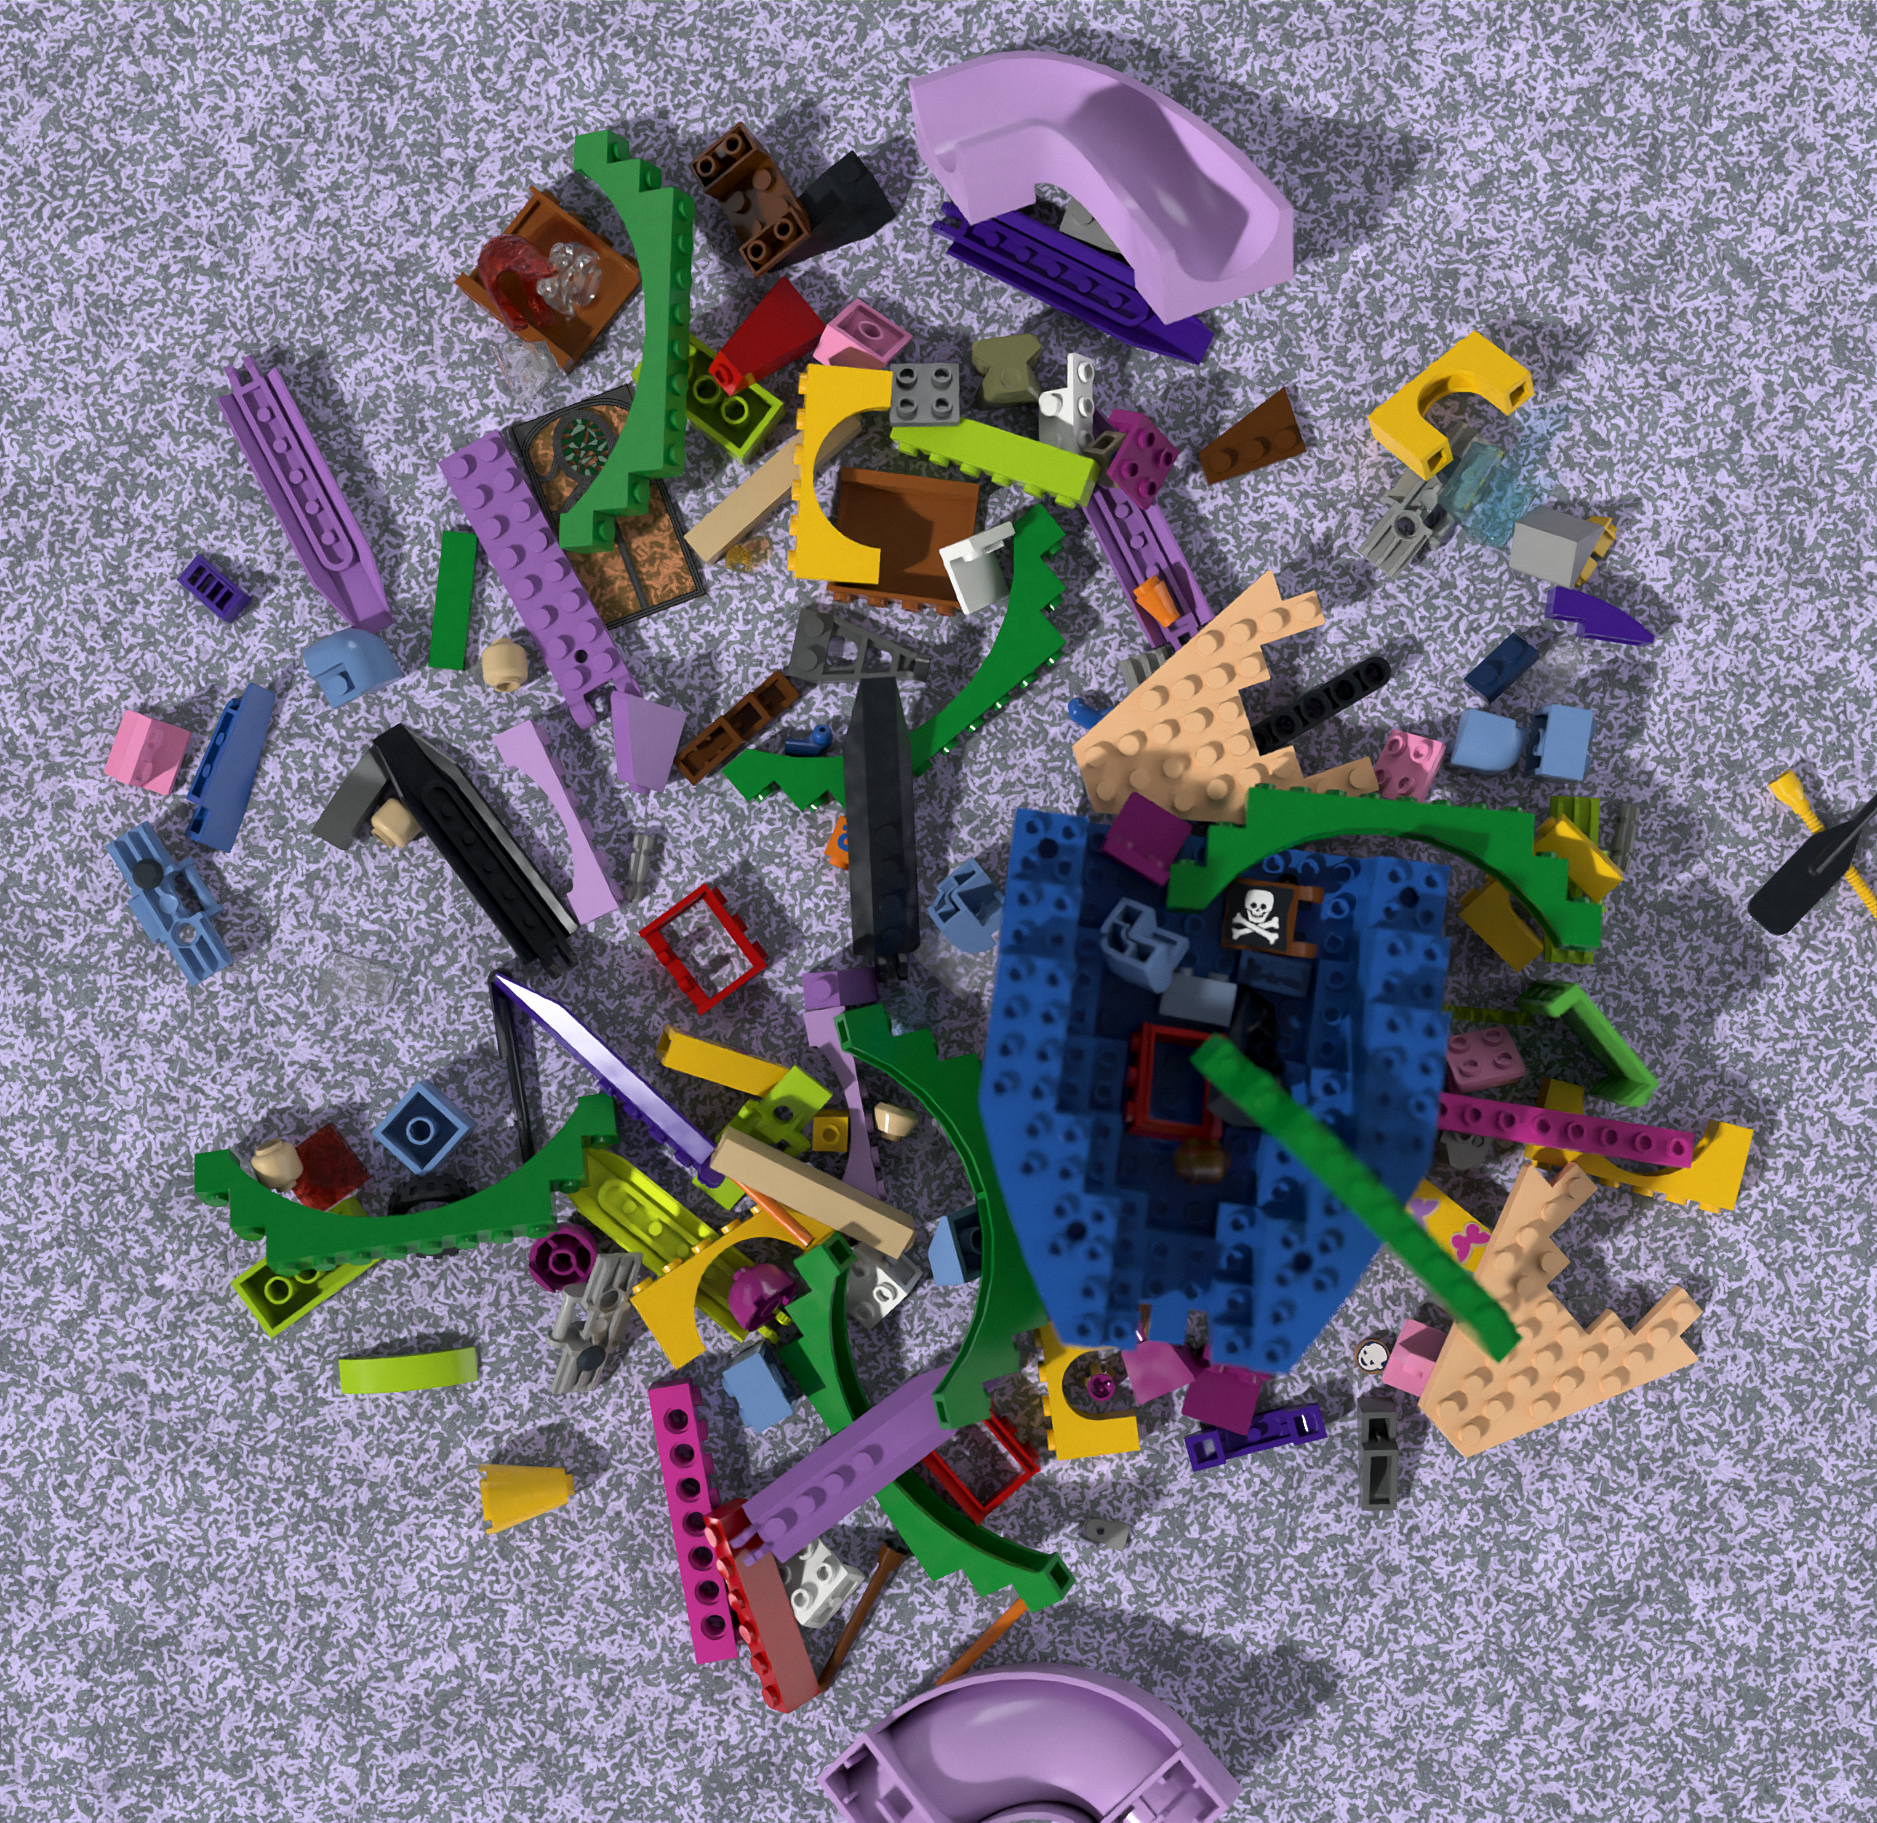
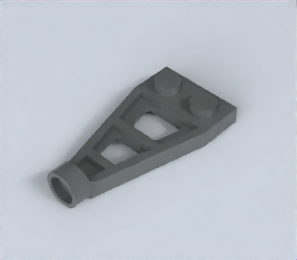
(812, 645)

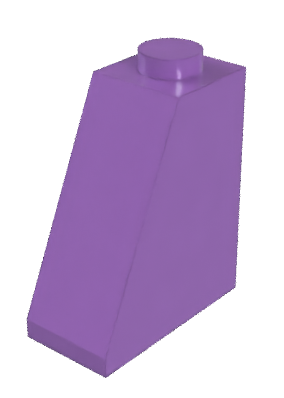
(644, 741)
(839, 987)

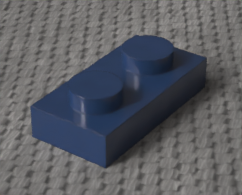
(1501, 668)

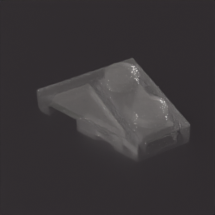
(527, 368)

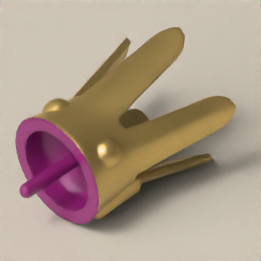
(1099, 1385)

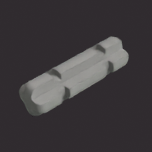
(1625, 836)
(638, 867)

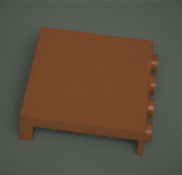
(573, 334)
(910, 524)

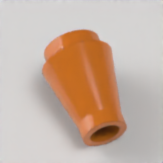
(1157, 601)

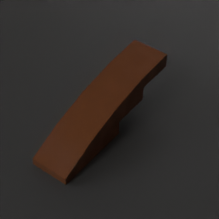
(736, 727)

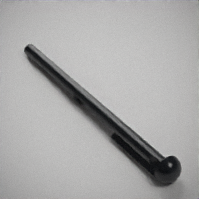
(509, 1049)

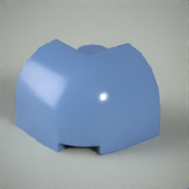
(351, 665)
(1486, 743)
(968, 908)
(1138, 948)

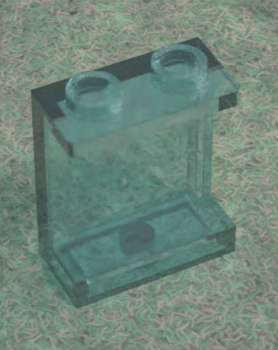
(1486, 496)

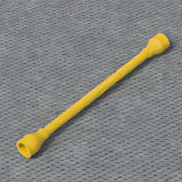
(1790, 791)

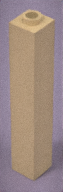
(761, 494)
(813, 1193)

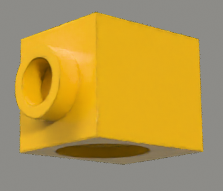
(831, 1130)

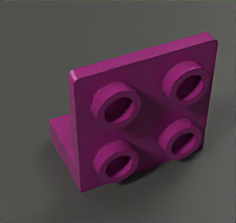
(1142, 458)
(1145, 839)
(1223, 1394)

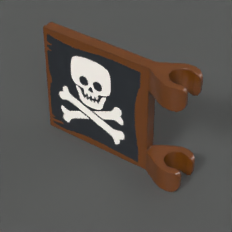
(1263, 917)

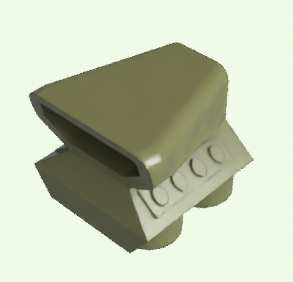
(1007, 371)

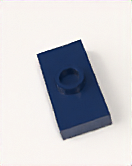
(1274, 973)

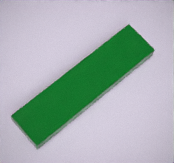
(453, 601)

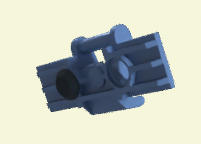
(159, 908)

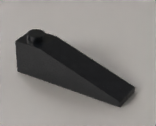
(841, 209)
(1255, 1036)

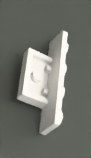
(1069, 411)

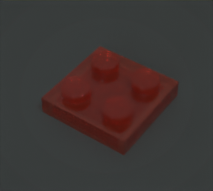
(329, 1169)

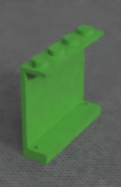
(1628, 1078)

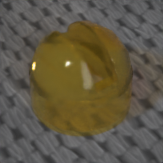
(739, 555)

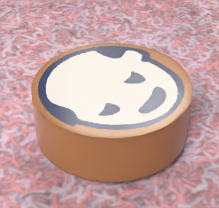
(1371, 1356)

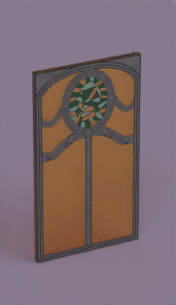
(650, 557)

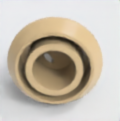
(894, 1120)

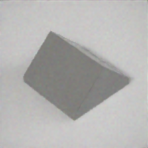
(1553, 545)

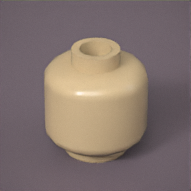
(504, 665)
(394, 824)
(277, 1165)

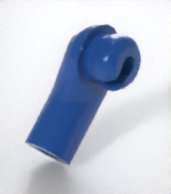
(1084, 714)
(812, 745)

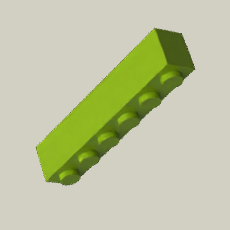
(1005, 458)

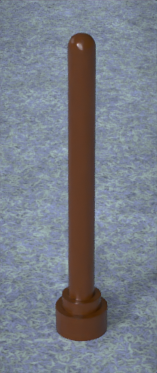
(888, 1561)

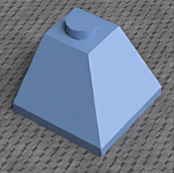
(956, 1248)

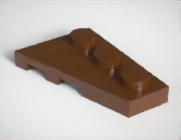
(1254, 442)

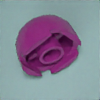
(563, 1257)
(758, 1293)

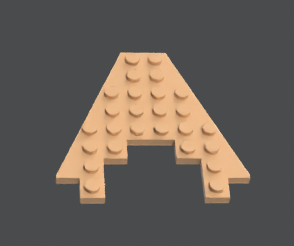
(1186, 729)
(1557, 1362)

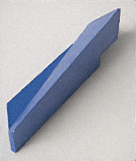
(229, 769)

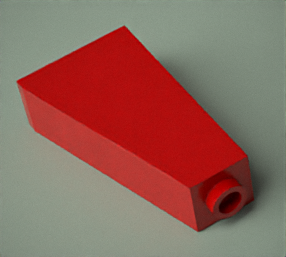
(768, 340)

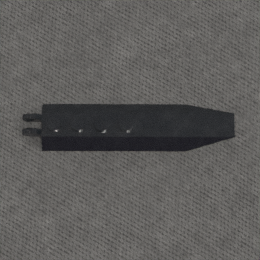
(881, 827)
(478, 848)

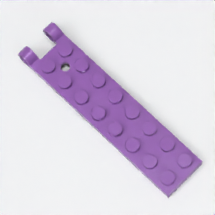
(536, 573)

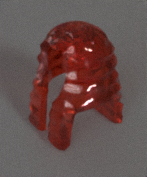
(520, 256)

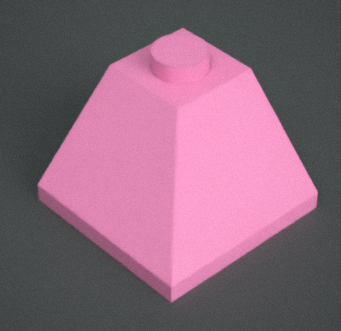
(861, 339)

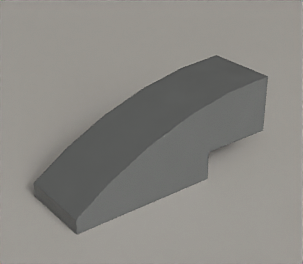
(353, 802)
(1377, 1453)

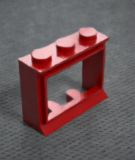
(734, 926)
(1139, 1078)
(1024, 1454)

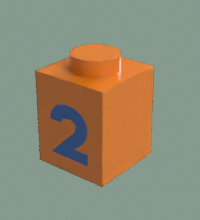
(837, 845)

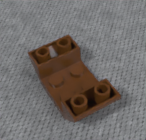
(753, 197)

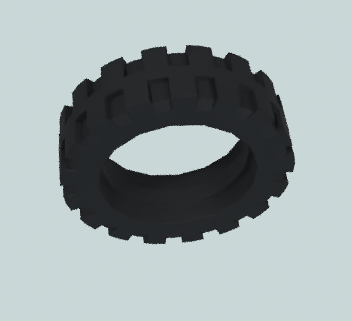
(427, 1189)

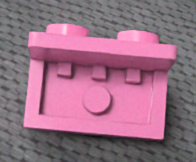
(147, 753)
(1408, 765)
(1482, 1060)
(1413, 1357)

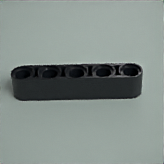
(1328, 701)

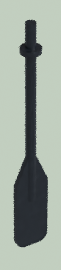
(1808, 874)

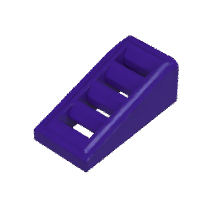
(234, 604)

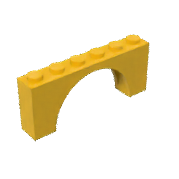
(830, 398)
(1711, 1180)
(669, 1300)

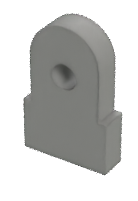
(1114, 1532)

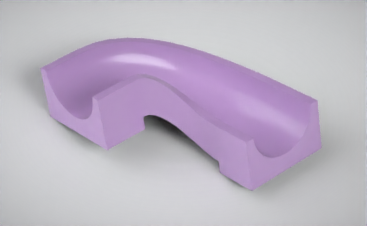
(1153, 174)
(1031, 1747)

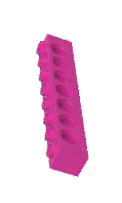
(1565, 1131)
(709, 1641)

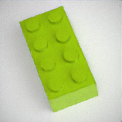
(731, 423)
(284, 1300)

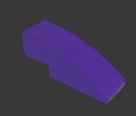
(1595, 618)

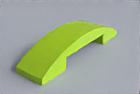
(408, 1371)

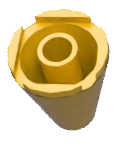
(521, 1493)

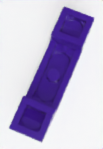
(1267, 1430)

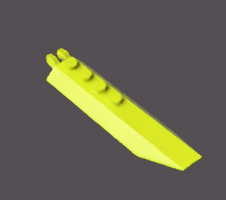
(653, 1222)

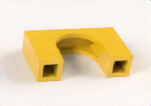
(1469, 366)
(1490, 909)
(1074, 1431)

